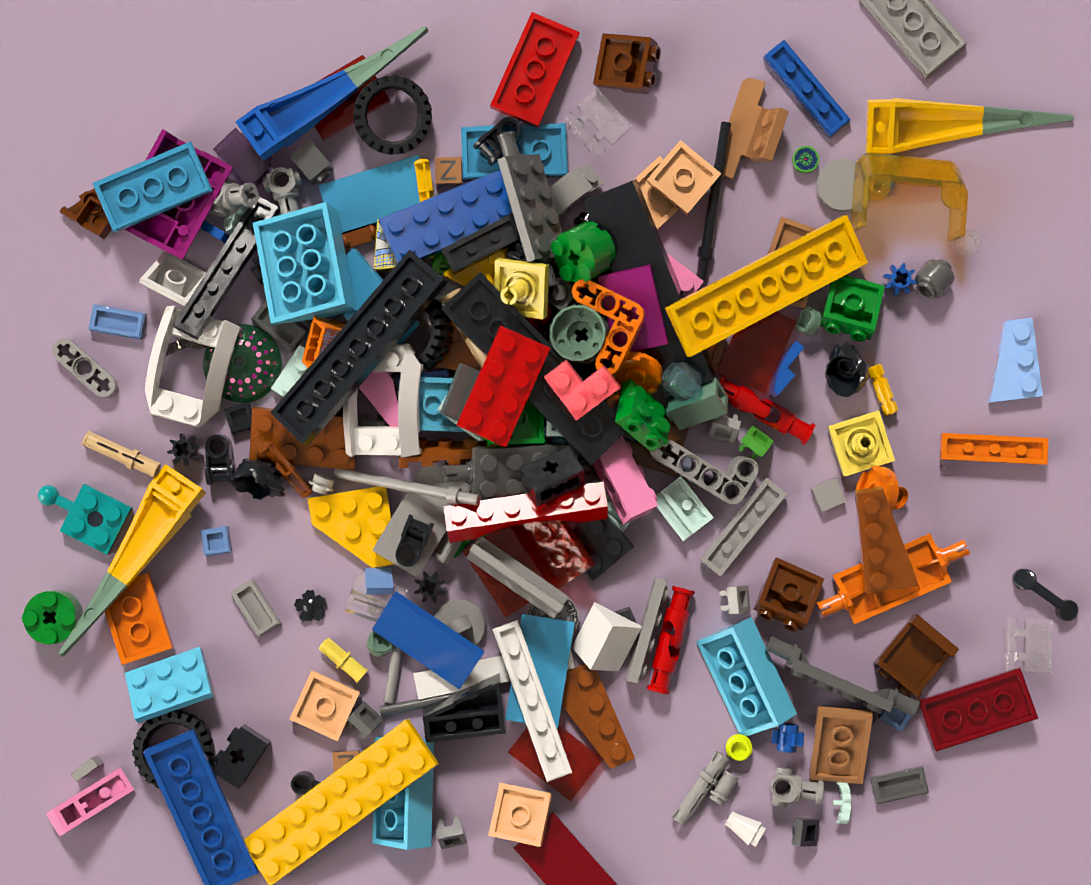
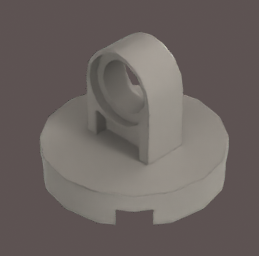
(463, 618)

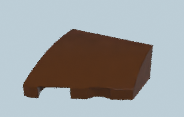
(89, 214)

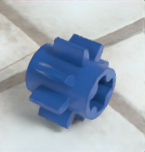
(899, 272)
(787, 737)

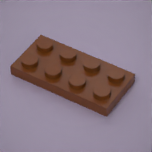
(324, 451)

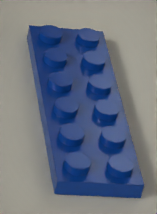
(446, 217)
(200, 810)

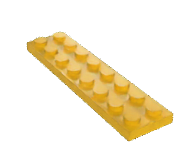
(766, 285)
(340, 802)

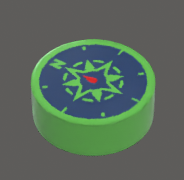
(805, 159)

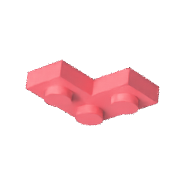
(581, 395)

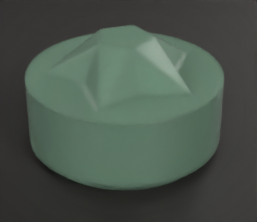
(808, 321)
(378, 645)

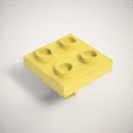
(523, 286)
(861, 443)

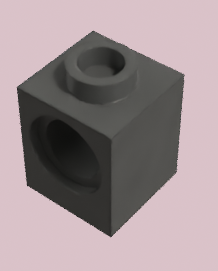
(312, 163)

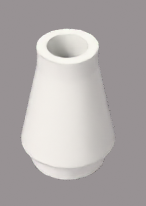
(746, 828)

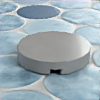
(836, 184)

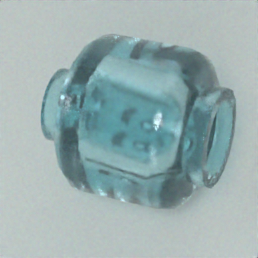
(682, 381)

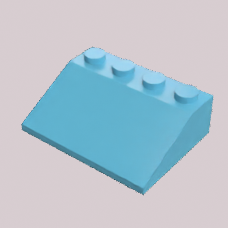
(304, 265)

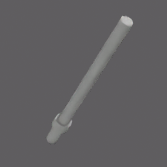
(452, 494)

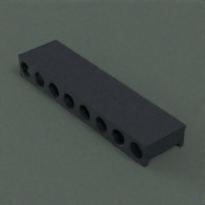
(637, 243)

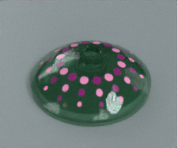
(260, 366)

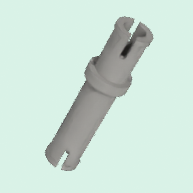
(705, 781)

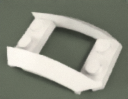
(183, 408)
(389, 440)

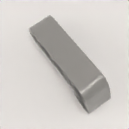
(699, 467)

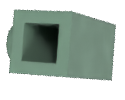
(708, 405)

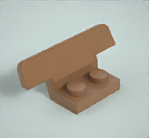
(753, 128)

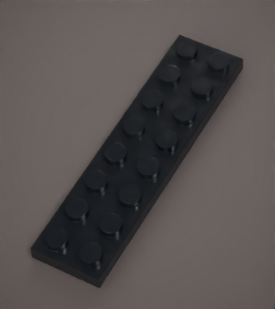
(479, 314)
(358, 348)

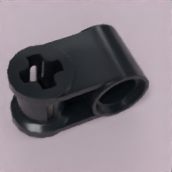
(490, 138)
(218, 462)
(413, 539)

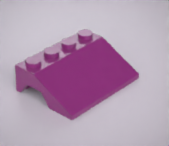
(178, 227)

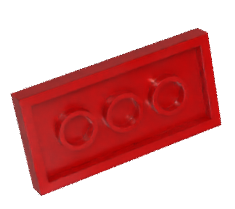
(534, 70)
(503, 386)

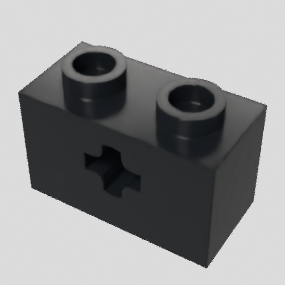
(552, 476)
(236, 771)

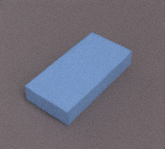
(117, 322)

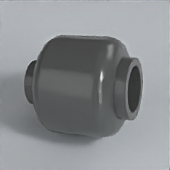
(934, 278)

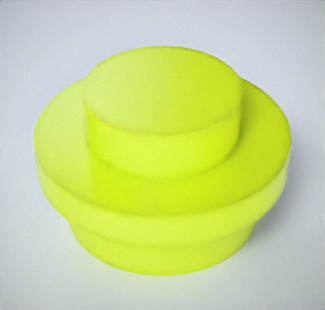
(738, 747)

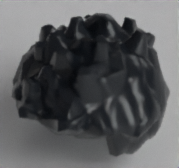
(846, 370)
(257, 479)

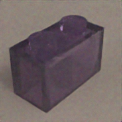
(240, 154)

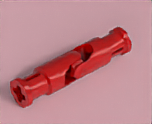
(747, 401)
(669, 645)

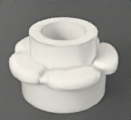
(321, 484)

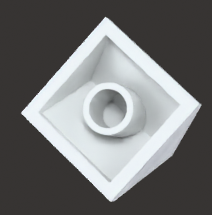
(173, 278)
(605, 639)

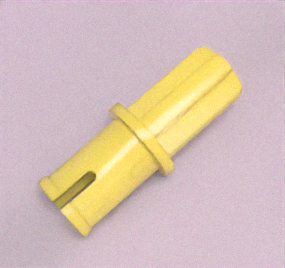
(342, 659)

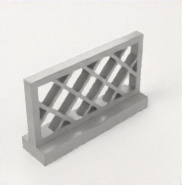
(517, 577)

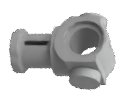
(287, 193)
(233, 197)
(795, 789)

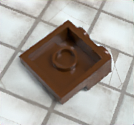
(627, 63)
(788, 595)

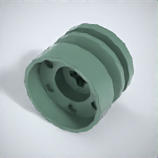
(566, 330)

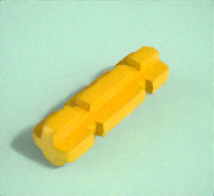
(883, 389)

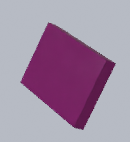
(640, 287)

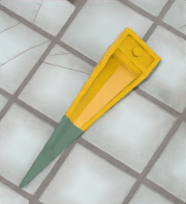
(910, 124)
(157, 520)

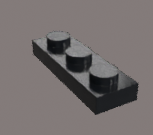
(481, 244)

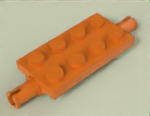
(930, 570)

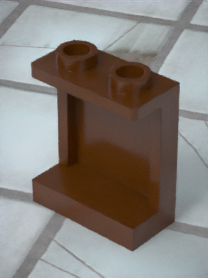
(914, 656)

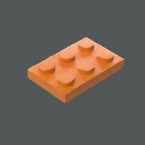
(138, 621)

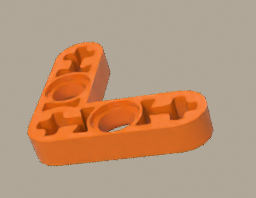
(620, 325)

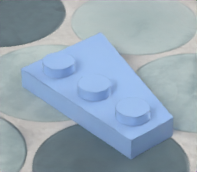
(1017, 364)

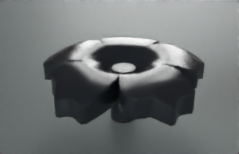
(310, 606)

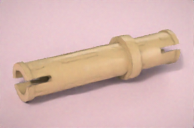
(148, 467)

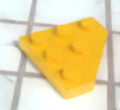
(354, 520)

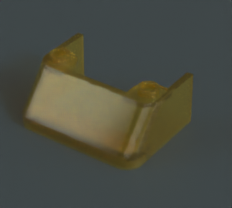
(877, 171)

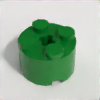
(583, 252)
(37, 616)

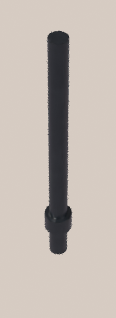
(705, 251)

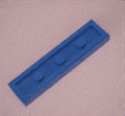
(806, 88)

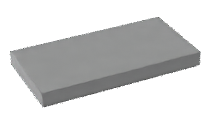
(918, 31)
(424, 509)

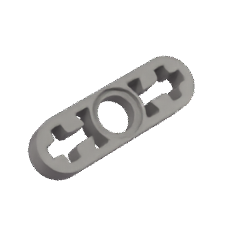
(75, 350)

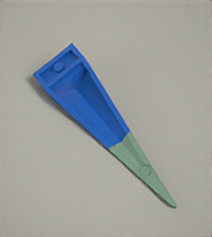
(291, 116)

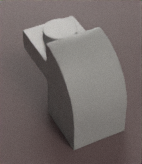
(574, 187)

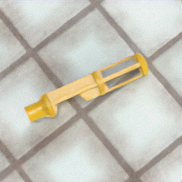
(424, 179)

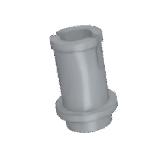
(723, 788)

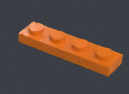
(994, 448)

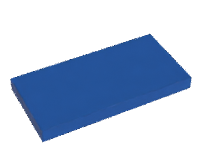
(427, 640)

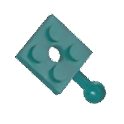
(77, 521)

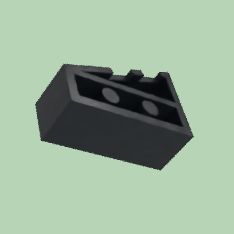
(467, 713)

